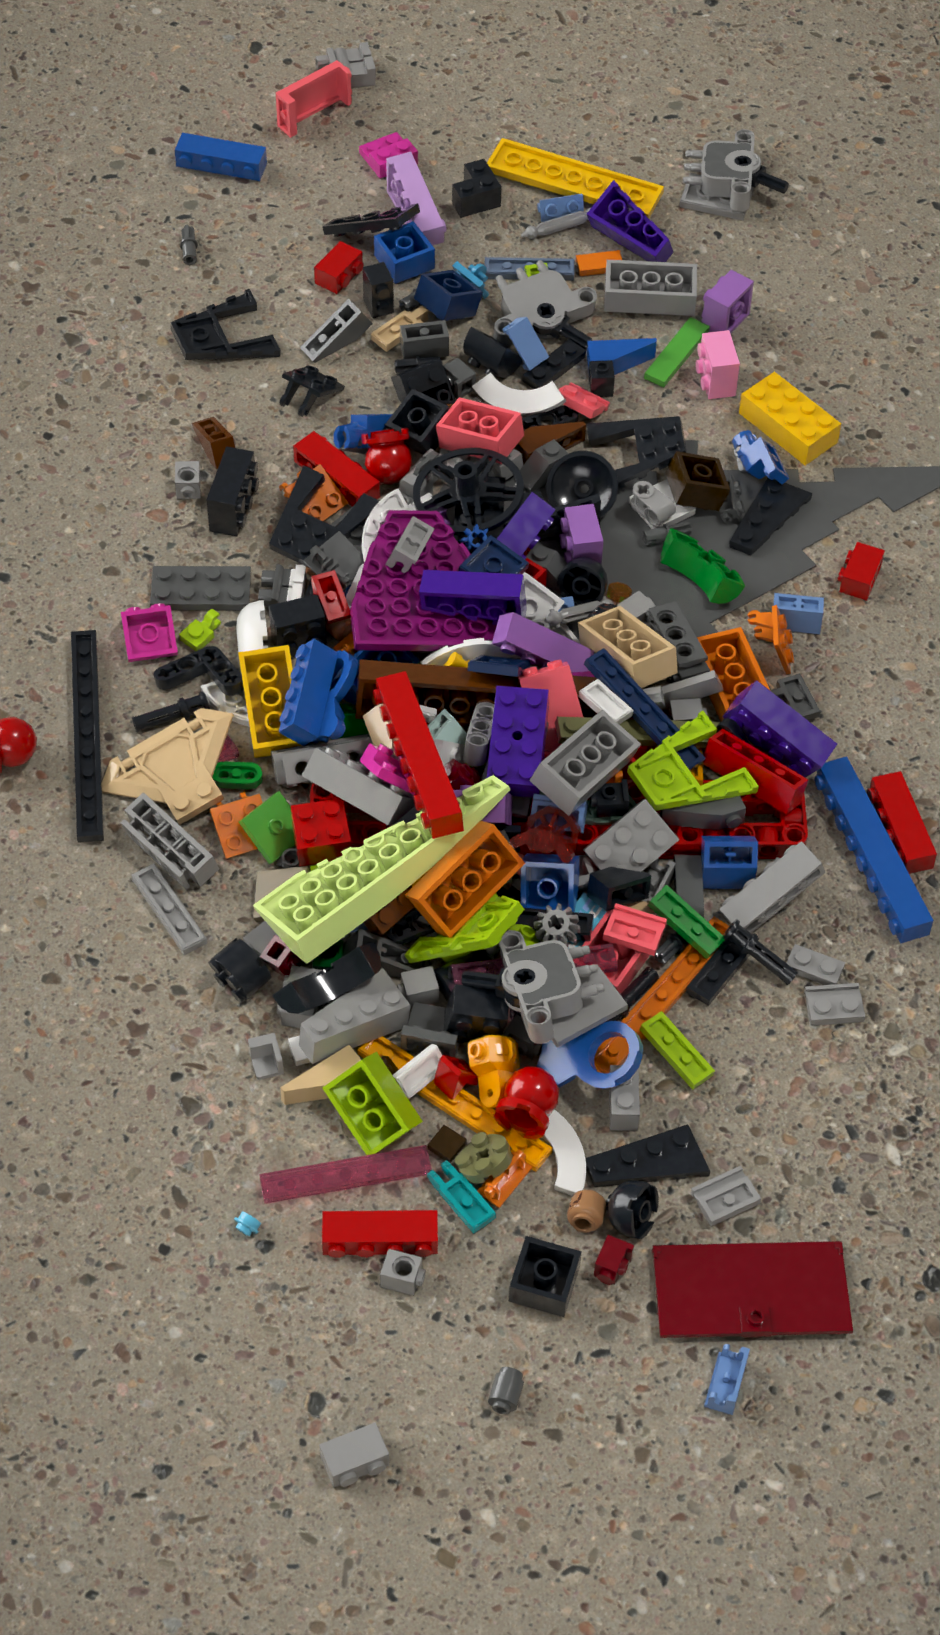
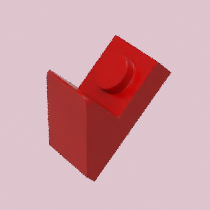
(331, 596)
(453, 1075)

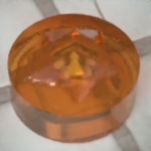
(618, 591)

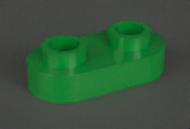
(237, 775)

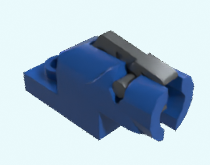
(348, 436)
(758, 457)

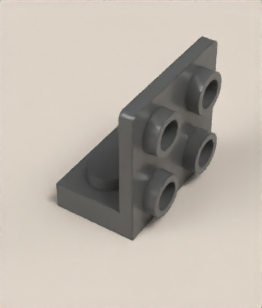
(427, 1028)

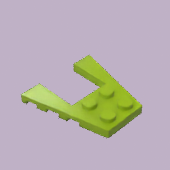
(668, 781)
(478, 933)

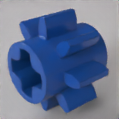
(471, 535)

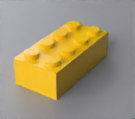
(789, 418)
(265, 684)

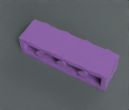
(537, 643)

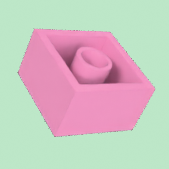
(718, 364)

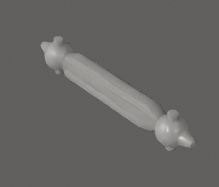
(556, 224)
(574, 613)

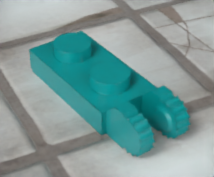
(462, 1198)

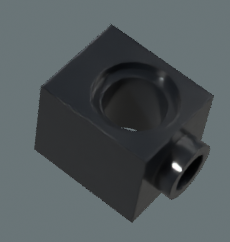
(601, 378)

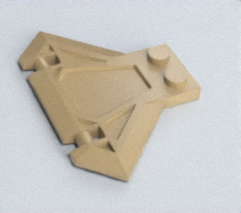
(174, 765)

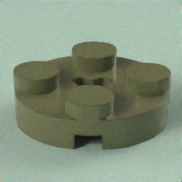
(474, 1161)

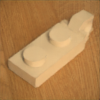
(389, 334)

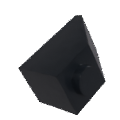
(618, 886)

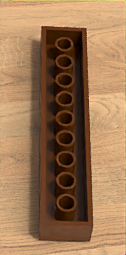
(444, 687)

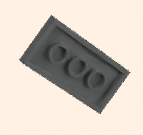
(201, 587)

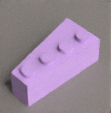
(408, 187)

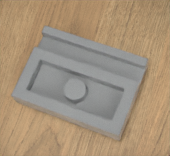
(834, 1004)
(725, 1196)

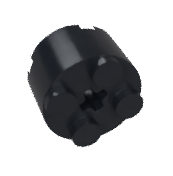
(239, 969)

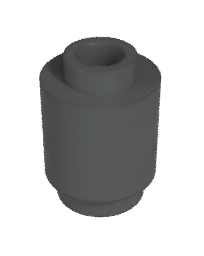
(506, 1390)

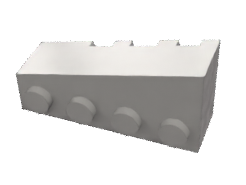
(355, 1018)

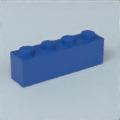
(221, 156)
(308, 692)

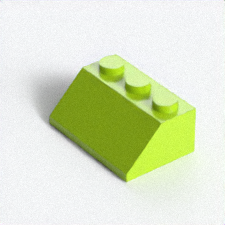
(372, 1104)

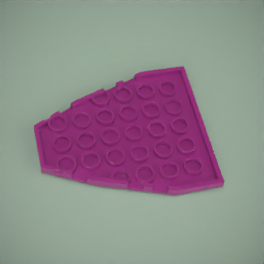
(387, 602)

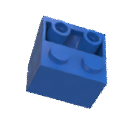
(728, 861)

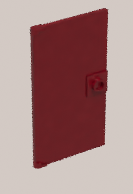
(751, 1289)

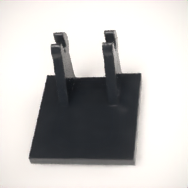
(316, 383)

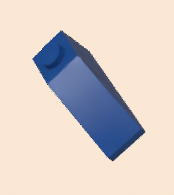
(623, 353)

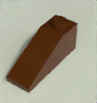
(565, 434)
(213, 439)

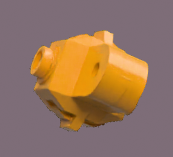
(493, 1061)

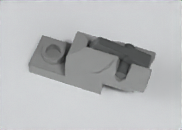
(408, 480)

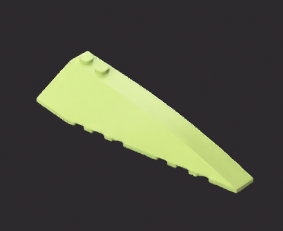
(338, 896)

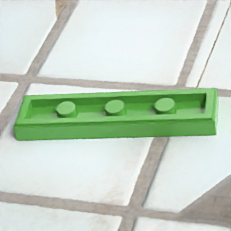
(676, 352)

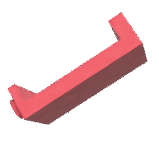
(312, 95)
(562, 694)

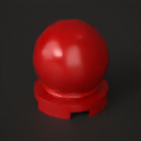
(387, 455)
(17, 742)
(528, 1102)

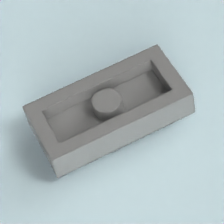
(815, 965)

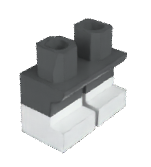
(286, 584)

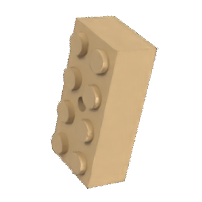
(631, 643)

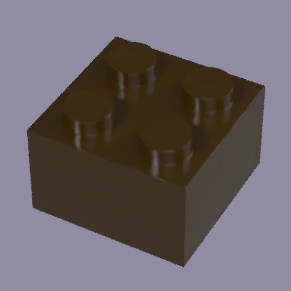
(697, 481)

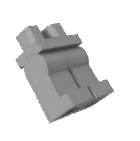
(356, 59)

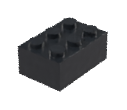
(232, 491)

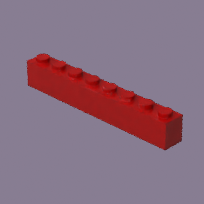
(419, 755)

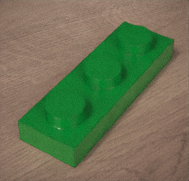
(686, 921)

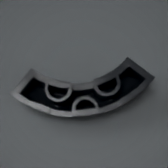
(330, 983)

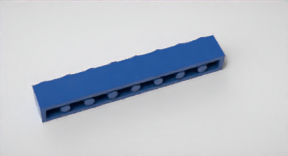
(873, 850)

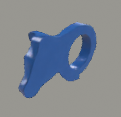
(333, 718)
(578, 1055)

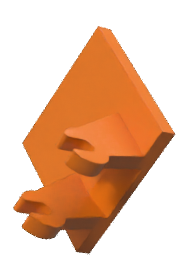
(325, 501)
(774, 629)
(226, 821)

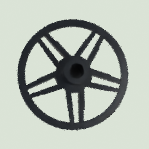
(470, 488)

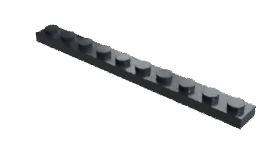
(87, 737)

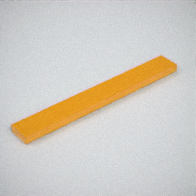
(464, 1107)

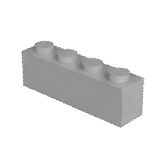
(773, 888)

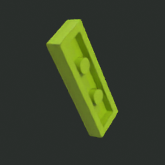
(677, 1050)

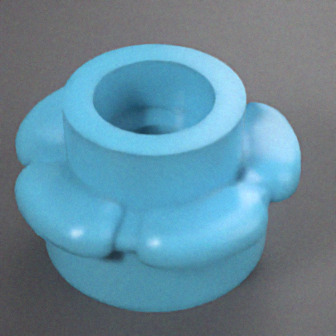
(247, 1224)

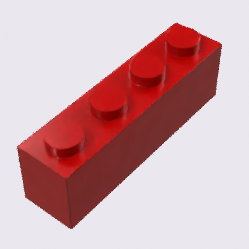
(345, 473)
(776, 782)
(902, 821)
(377, 1231)

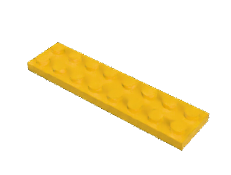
(568, 175)

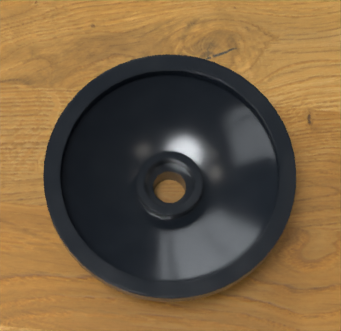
(578, 470)

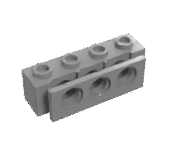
(286, 759)
(166, 833)

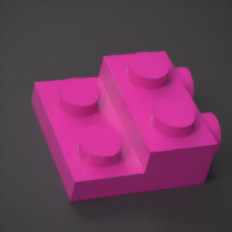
(385, 147)
(149, 632)
(385, 765)

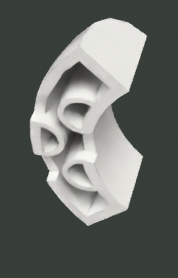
(251, 627)

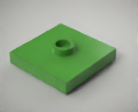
(270, 827)

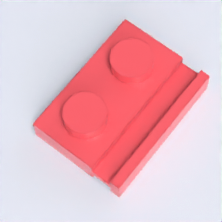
(583, 400)
(634, 929)

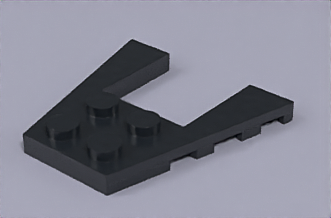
(203, 338)
(655, 441)
(300, 532)

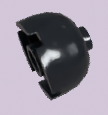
(583, 580)
(632, 1207)

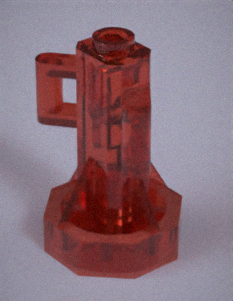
(549, 836)

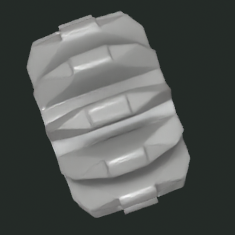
(565, 921)

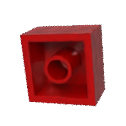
(320, 831)

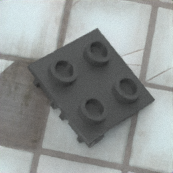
(336, 555)

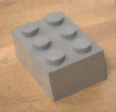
(632, 840)

